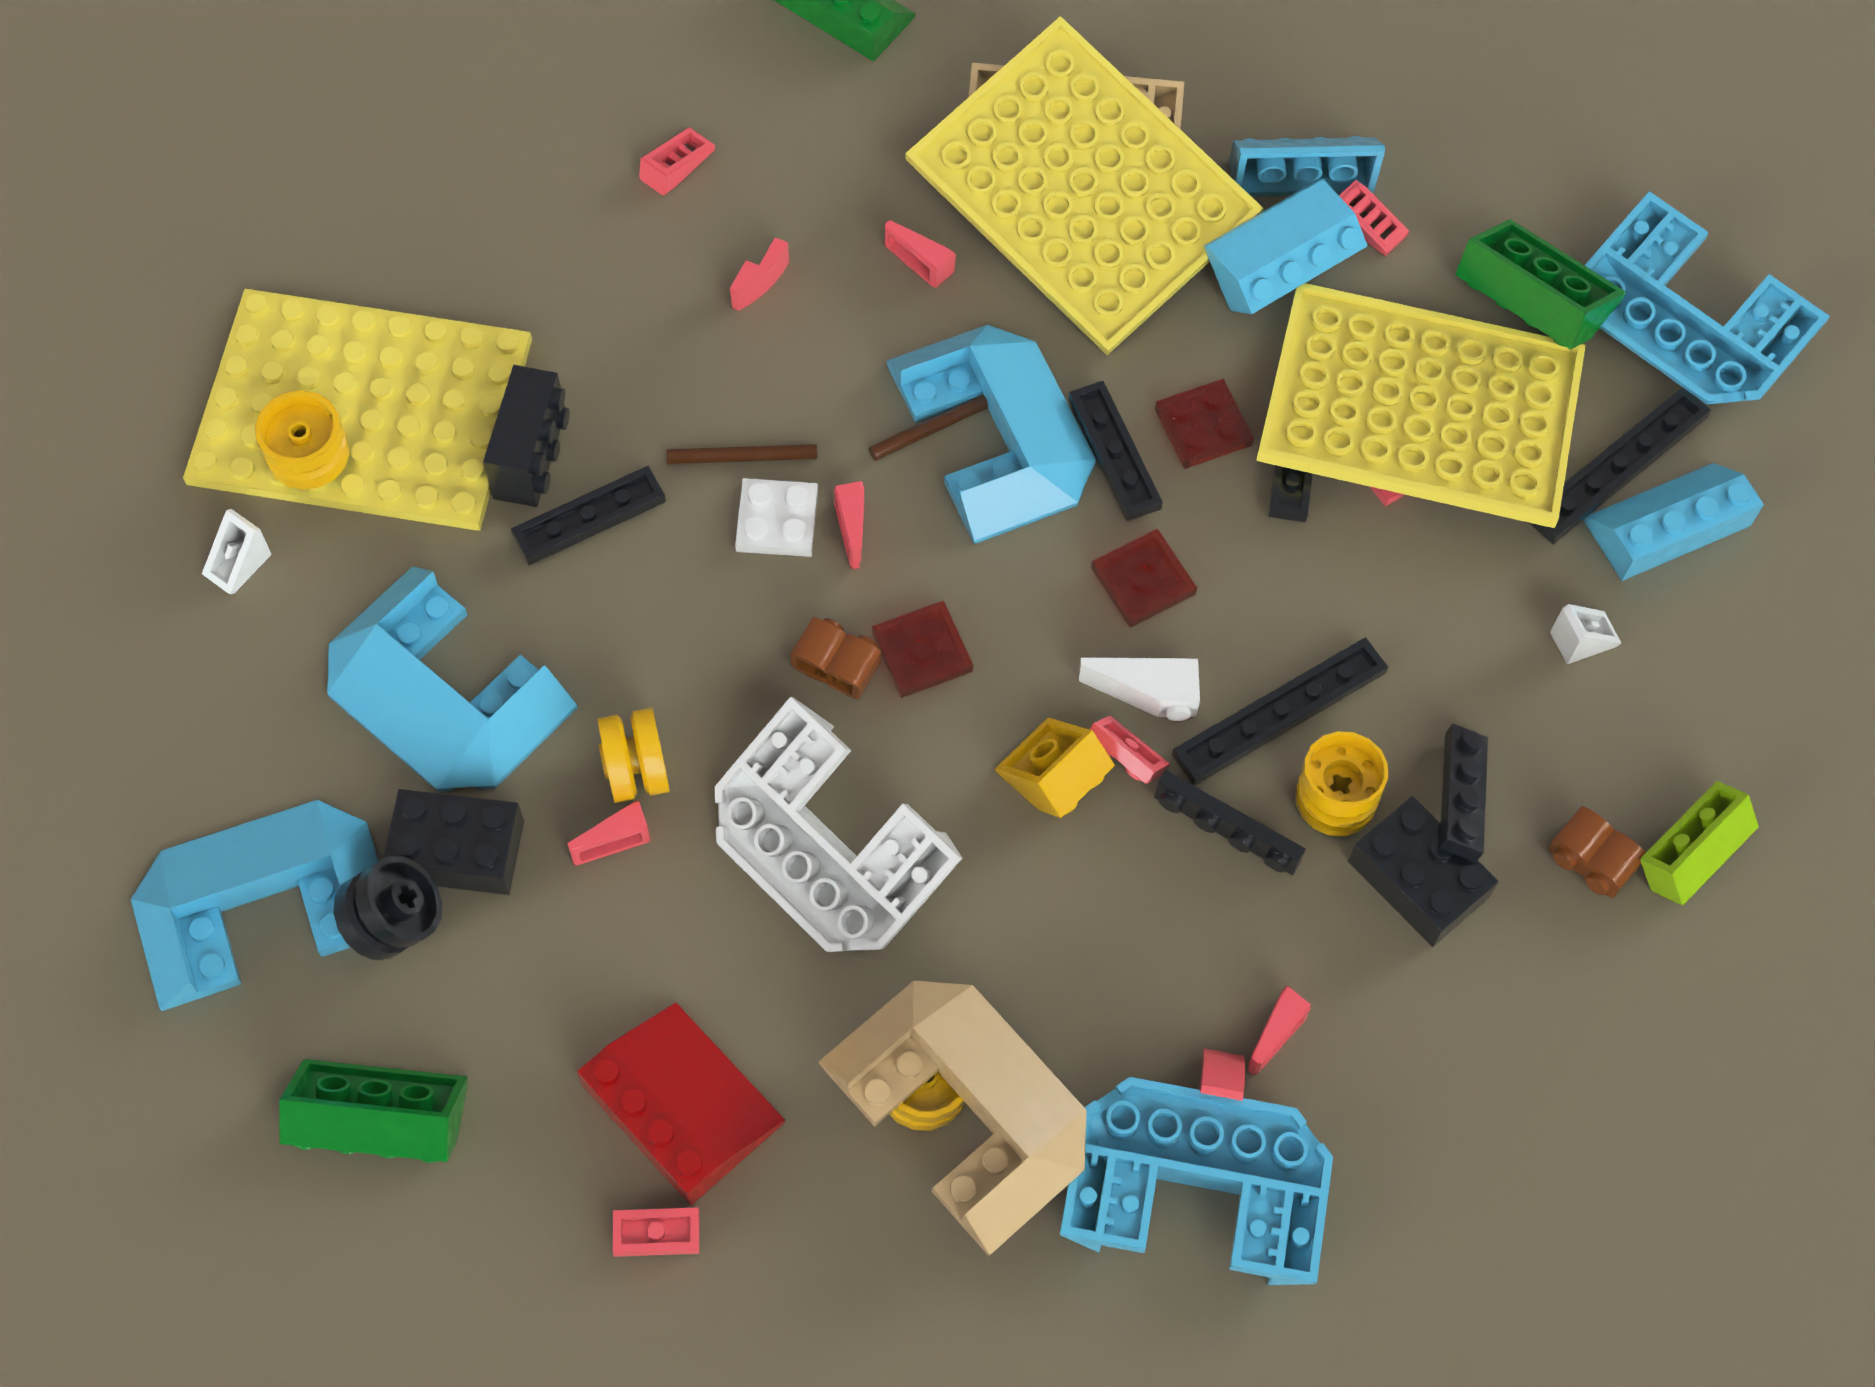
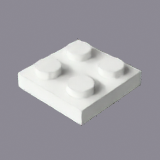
(776, 517)

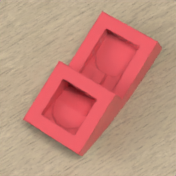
(756, 279)
(1222, 1074)

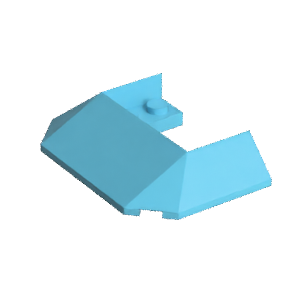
(1680, 339)
(1045, 444)
(420, 717)
(195, 881)
(1211, 1143)

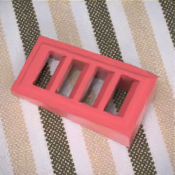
(664, 177)
(1368, 202)
(925, 257)
(850, 515)
(613, 835)
(1285, 1019)

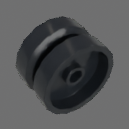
(387, 908)

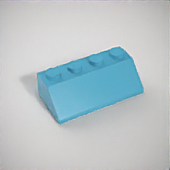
(1290, 165)
(1284, 247)
(1674, 518)

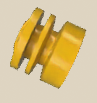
(1341, 783)

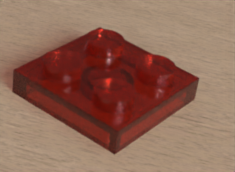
(1204, 423)
(1144, 577)
(922, 649)

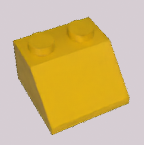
(1056, 766)

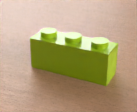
(1699, 843)

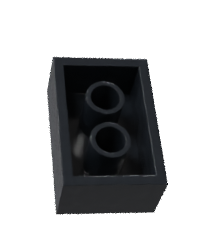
(526, 436)
(458, 839)
(1416, 876)

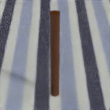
(928, 427)
(741, 454)

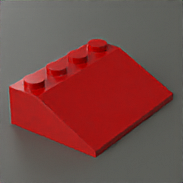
(680, 1101)

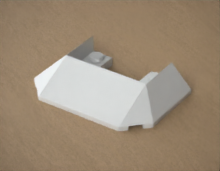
(802, 864)

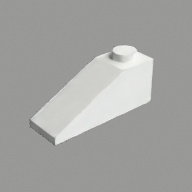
(1151, 684)

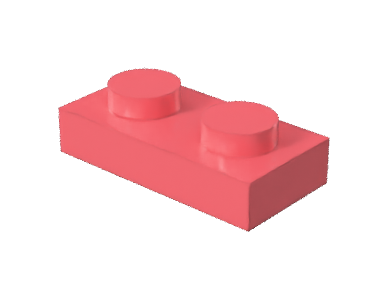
(1136, 756)
(656, 1232)

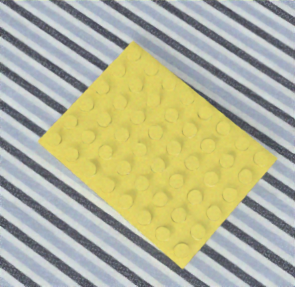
(1082, 184)
(408, 393)
(1423, 404)

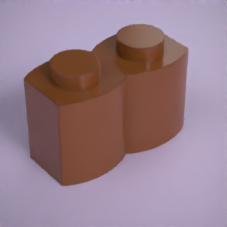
(836, 657)
(1596, 852)

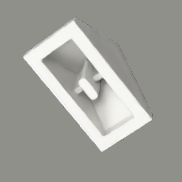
(235, 553)
(1583, 633)

